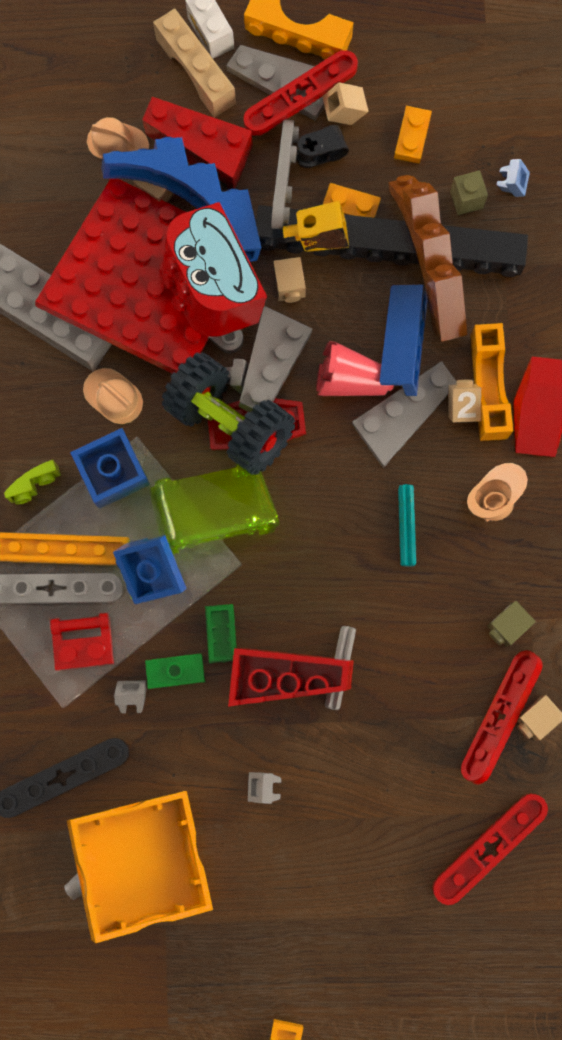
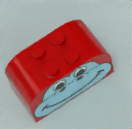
(211, 273)

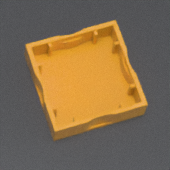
(139, 866)

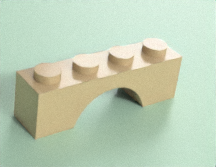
(184, 46)

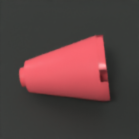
(348, 373)

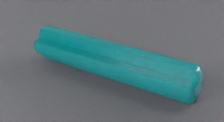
(407, 525)

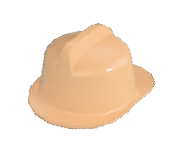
(114, 135)
(113, 396)
(498, 492)

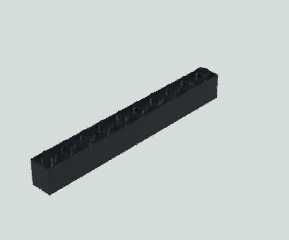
(391, 241)

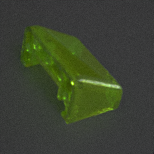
(212, 507)

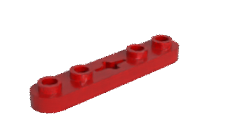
(316, 82)
(494, 732)
(469, 870)

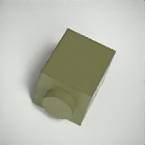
(468, 192)
(510, 624)

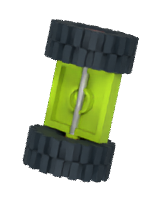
(197, 394)

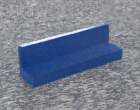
(404, 337)

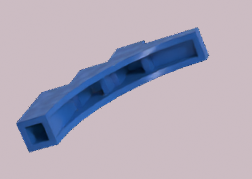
(197, 184)

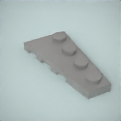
(271, 73)
(273, 357)
(398, 417)

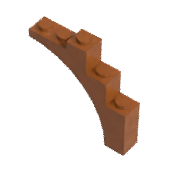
(433, 247)

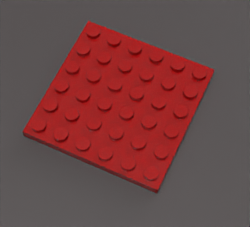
(115, 281)

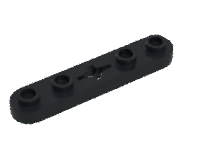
(88, 765)

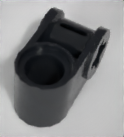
(322, 146)

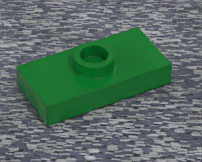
(220, 633)
(175, 671)

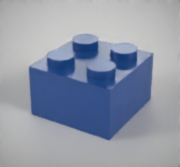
(110, 468)

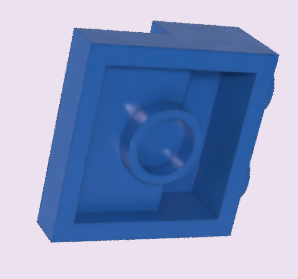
(149, 569)

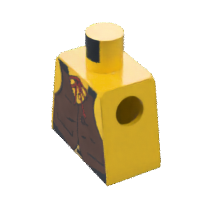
(319, 228)

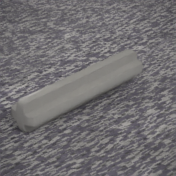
(343, 651)

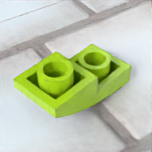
(24, 486)

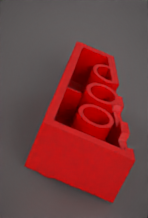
(203, 137)
(281, 675)

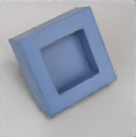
(517, 178)

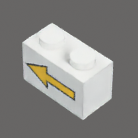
(210, 26)

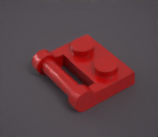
(82, 651)

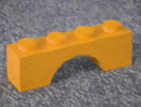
(320, 38)
(488, 363)

